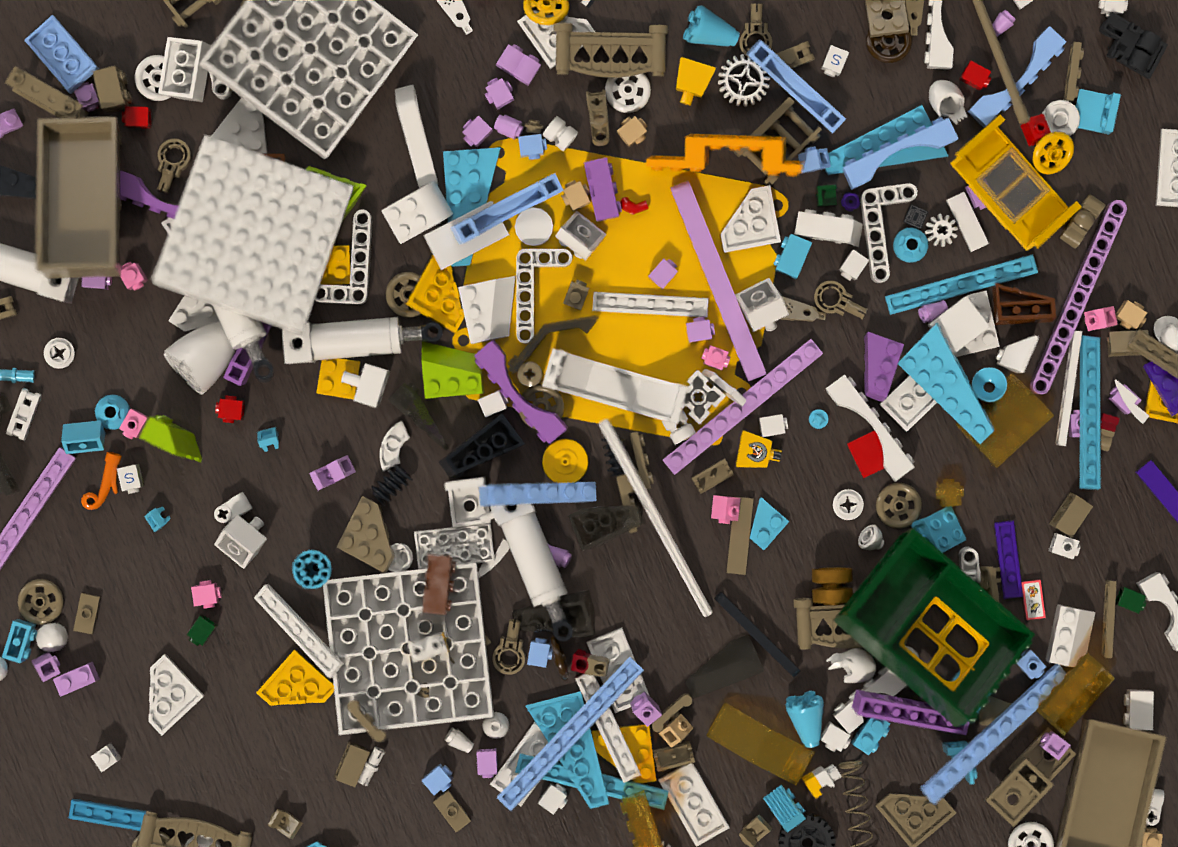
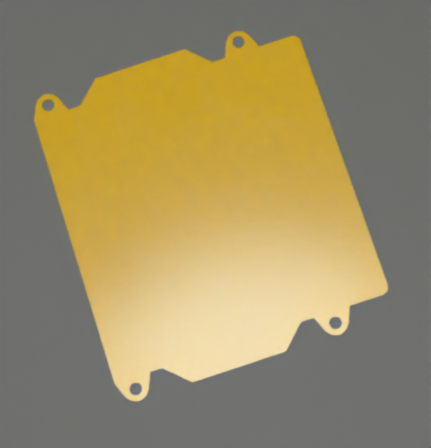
(621, 264)

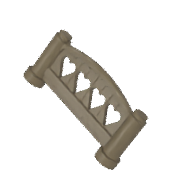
(652, 44)
(809, 619)
(150, 836)

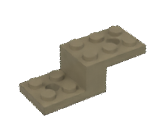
(878, 25)
(642, 460)
(1028, 780)

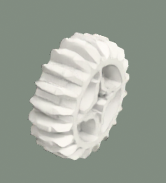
(735, 78)

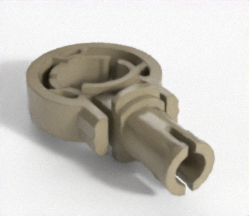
(756, 19)
(177, 168)
(850, 306)
(512, 637)

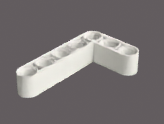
(415, 135)
(877, 226)
(355, 266)
(529, 286)

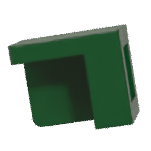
(826, 195)

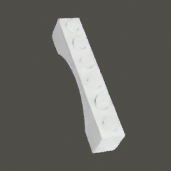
(939, 48)
(846, 396)

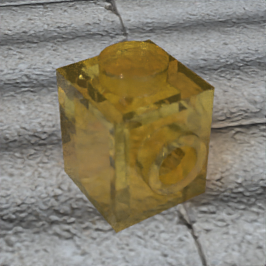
(949, 493)

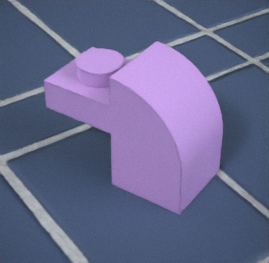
(332, 472)

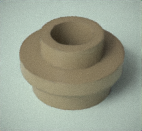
(533, 126)

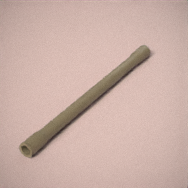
(1019, 107)

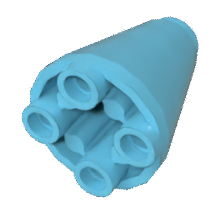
(709, 29)
(304, 571)
(806, 716)

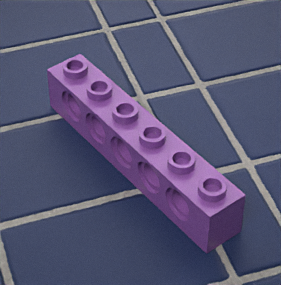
(902, 711)

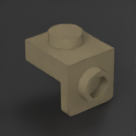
(285, 823)
(754, 831)

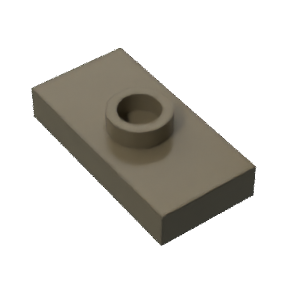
(87, 613)
(452, 811)

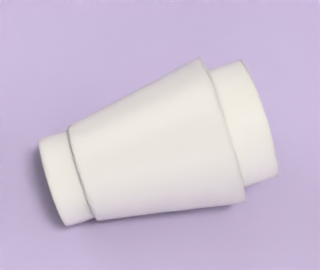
(458, 740)

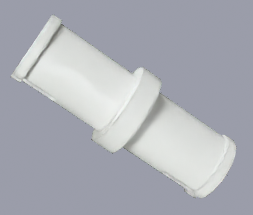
(371, 766)

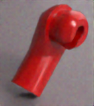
(632, 207)

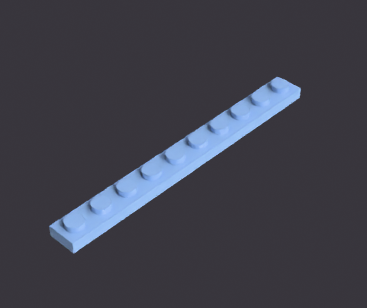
(570, 734)
(992, 735)

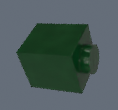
(1131, 600)
(201, 630)

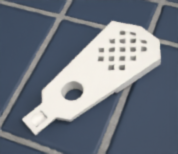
(455, 8)

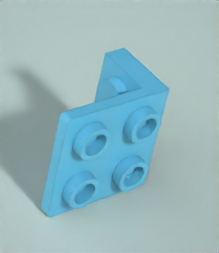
(1097, 111)
(941, 529)
(952, 750)

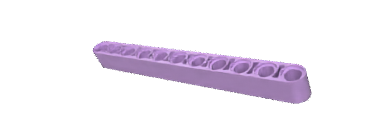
(718, 280)
(1084, 290)

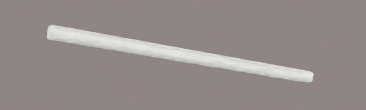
(655, 517)

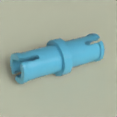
(17, 375)

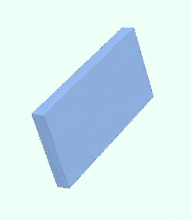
(61, 54)

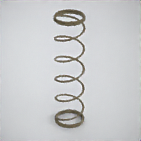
(847, 765)

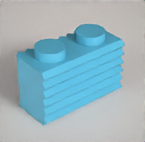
(784, 808)

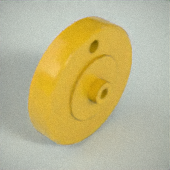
(565, 461)

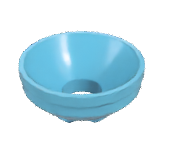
(901, 249)
(989, 375)
(121, 407)

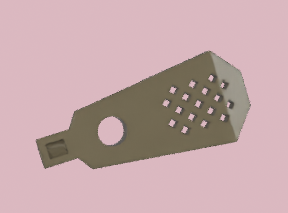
(915, 7)
(798, 309)

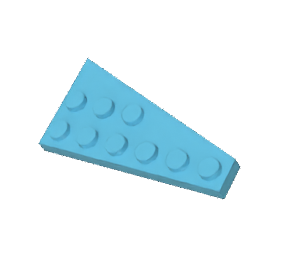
(887, 133)
(468, 182)
(942, 377)
(581, 760)

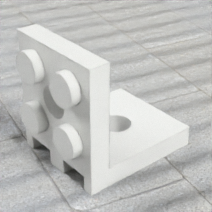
(459, 493)

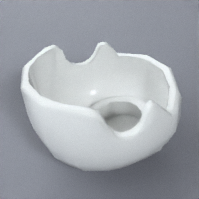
(402, 559)
(51, 637)

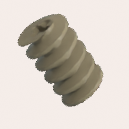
(535, 369)

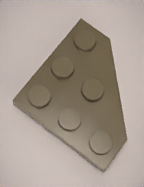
(368, 536)
(914, 815)

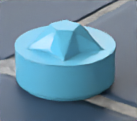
(818, 419)

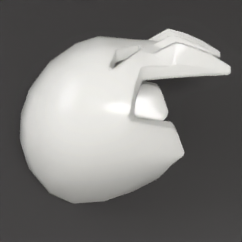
(947, 100)
(857, 663)

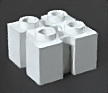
(710, 396)

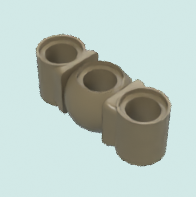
(1082, 221)

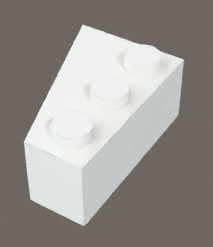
(828, 227)

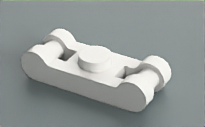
(23, 414)

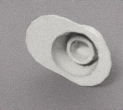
(1167, 332)

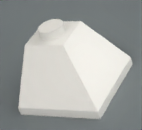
(1016, 355)

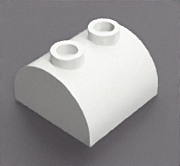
(580, 236)

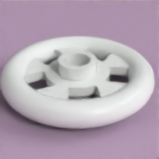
(141, 74)
(639, 101)
(1028, 828)

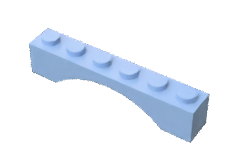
(1044, 48)
(795, 86)
(935, 136)
(506, 208)
(537, 493)

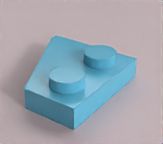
(766, 524)

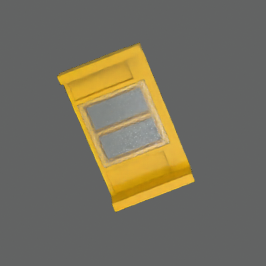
(1011, 187)

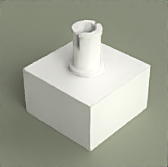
(762, 305)
(369, 385)
(241, 540)

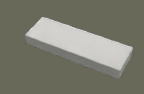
(967, 222)

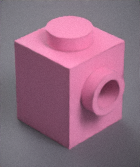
(132, 276)
(1100, 318)
(715, 357)
(140, 421)
(725, 509)
(206, 594)

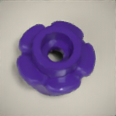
(855, 201)

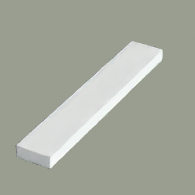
(650, 304)
(1068, 389)
(298, 630)
(610, 732)

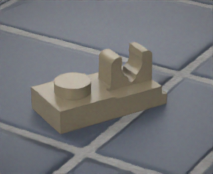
(989, 580)

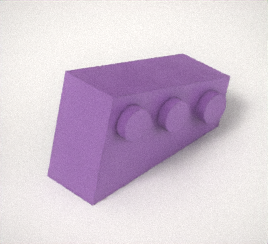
(602, 189)
(880, 365)

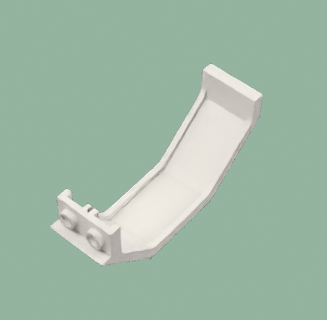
(614, 386)

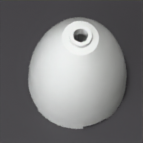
(201, 356)

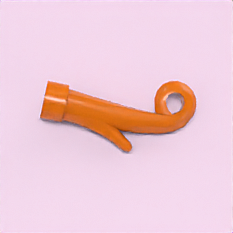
(108, 481)

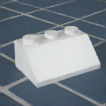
(181, 71)
(1069, 635)

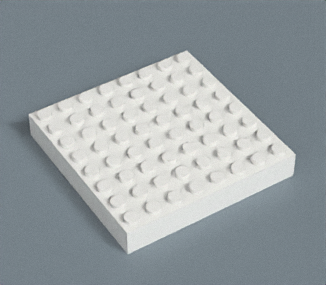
(309, 62)
(253, 235)
(370, 632)

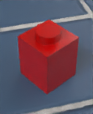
(976, 76)
(137, 117)

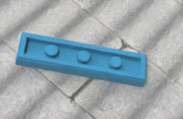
(106, 814)

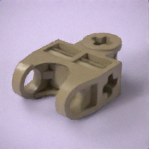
(598, 116)

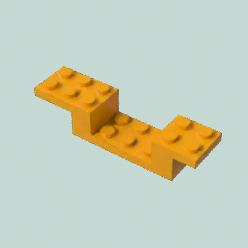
(697, 153)

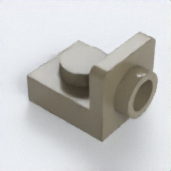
(576, 294)

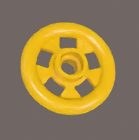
(539, 18)
(1053, 152)

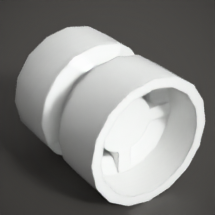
(560, 133)
(682, 433)

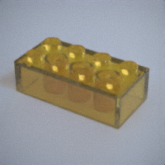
(1075, 694)

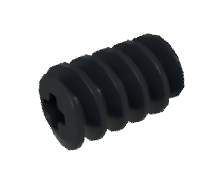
(616, 467)
(390, 484)

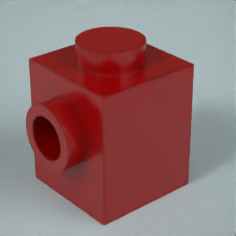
(1035, 129)
(230, 409)

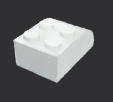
(417, 212)

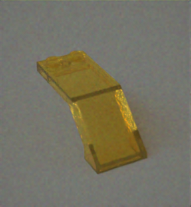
(760, 744)

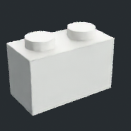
(1139, 709)

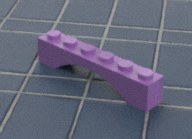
(135, 189)
(240, 364)
(546, 422)

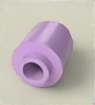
(508, 126)

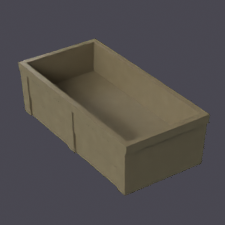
(78, 197)
(1110, 786)

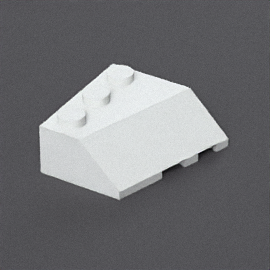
(488, 308)

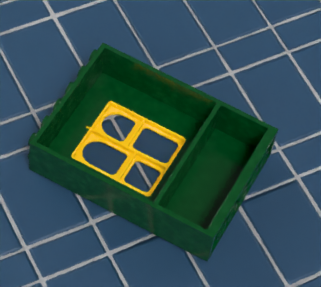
(893, 604)

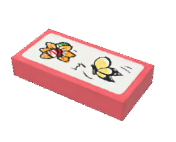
(1033, 600)

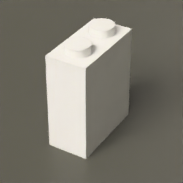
(961, 323)

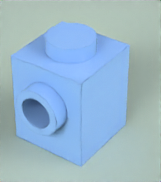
(532, 146)
(814, 159)
(539, 652)
(1031, 664)
(438, 779)

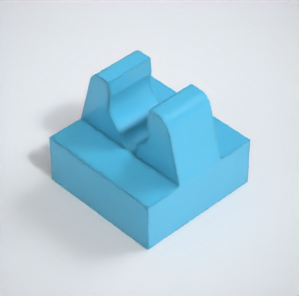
(268, 437)
(155, 519)

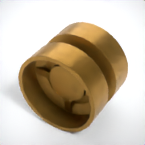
(832, 591)

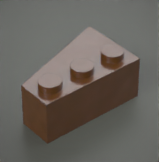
(1021, 307)
(438, 584)

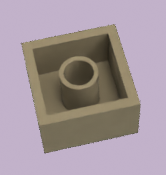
(112, 89)

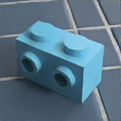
(793, 255)
(83, 437)
(19, 641)
(869, 734)

